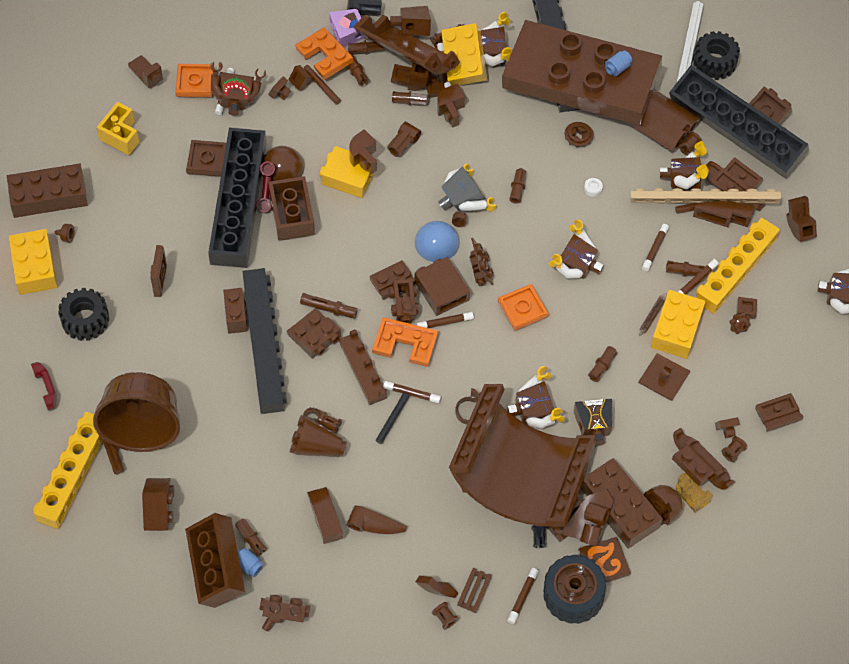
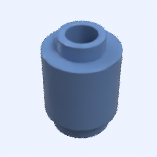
(618, 63)
(249, 562)

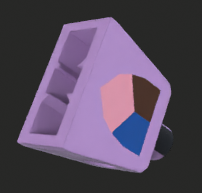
(342, 26)

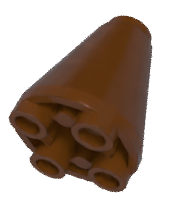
(316, 440)

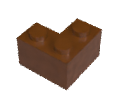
(156, 499)

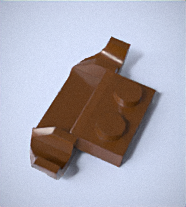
(734, 176)
(699, 462)

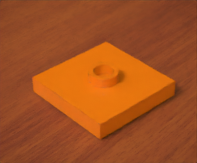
(193, 80)
(522, 307)

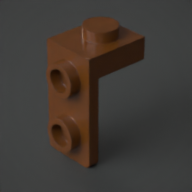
(146, 72)

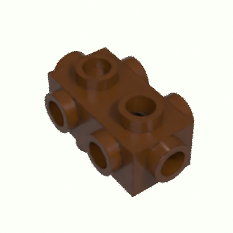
(404, 307)
(279, 609)

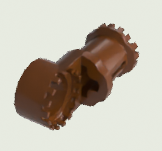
(325, 420)

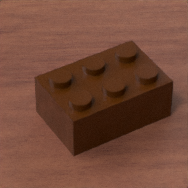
(291, 208)

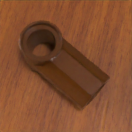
(406, 135)

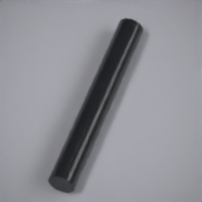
(392, 418)

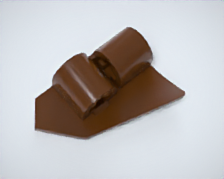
(590, 518)

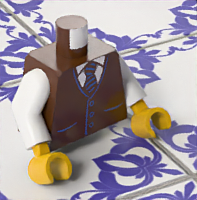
(494, 42)
(687, 171)
(578, 255)
(837, 291)
(535, 404)

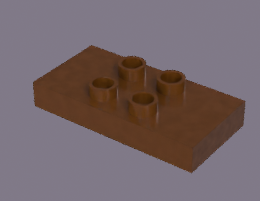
(573, 73)

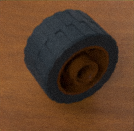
(574, 589)

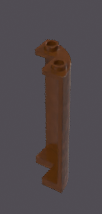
(406, 45)
(666, 121)

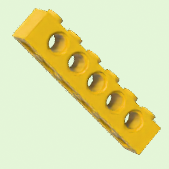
(767, 235)
(54, 515)

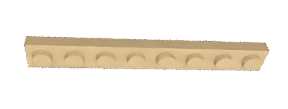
(698, 196)

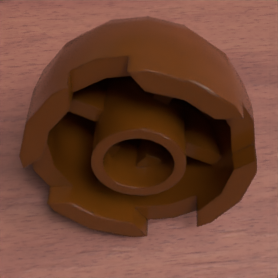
(666, 502)

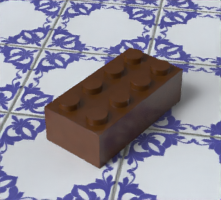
(47, 190)
(631, 513)
(215, 560)

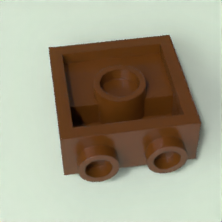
(771, 105)
(314, 333)

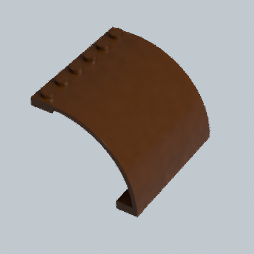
(517, 467)

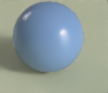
(436, 241)

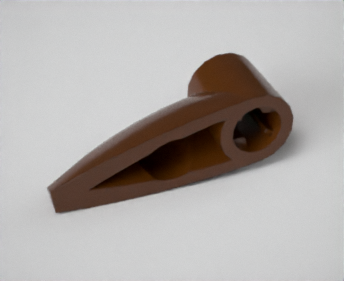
(367, 520)

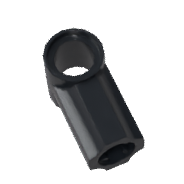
(365, 6)

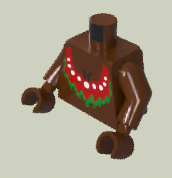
(233, 89)

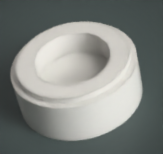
(593, 187)

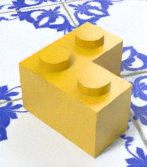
(117, 129)

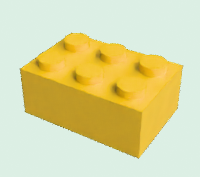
(468, 47)
(32, 261)
(677, 324)

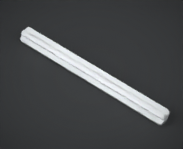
(691, 38)

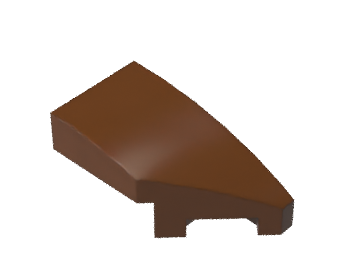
(439, 588)

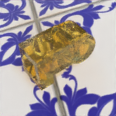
(692, 493)

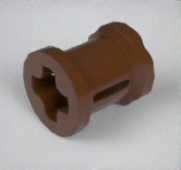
(688, 145)
(734, 449)
(445, 615)

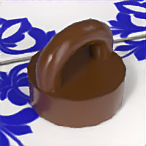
(66, 232)

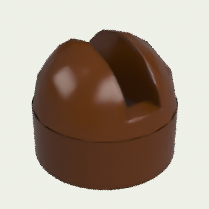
(455, 219)

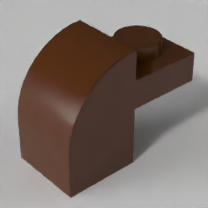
(413, 77)
(448, 103)
(360, 151)
(799, 219)

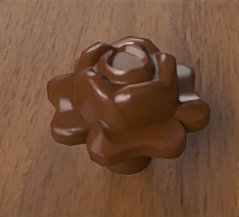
(740, 323)

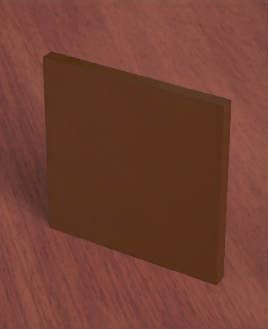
(664, 377)

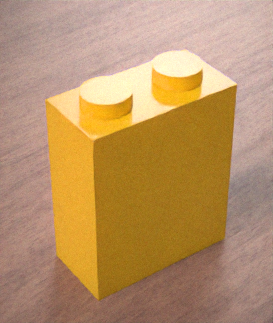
(341, 174)

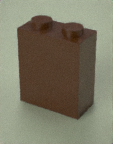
(441, 286)

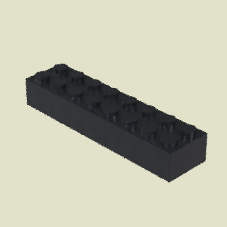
(739, 121)
(237, 198)

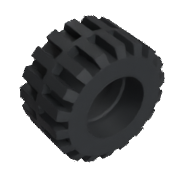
(716, 44)
(80, 301)

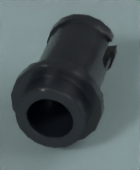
(539, 536)

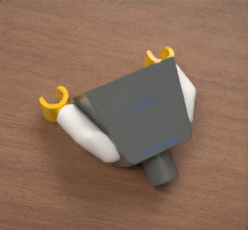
(463, 192)

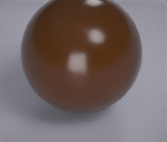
(287, 162)

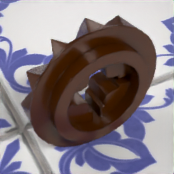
(581, 128)

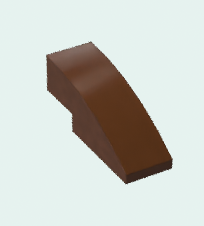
(724, 212)
(325, 515)

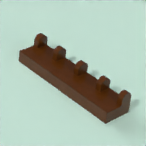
(363, 368)

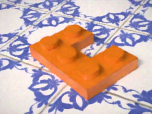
(336, 55)
(395, 331)

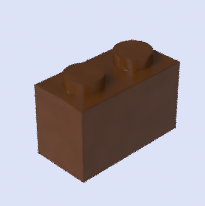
(235, 310)

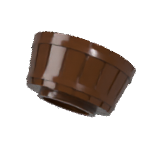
(138, 413)

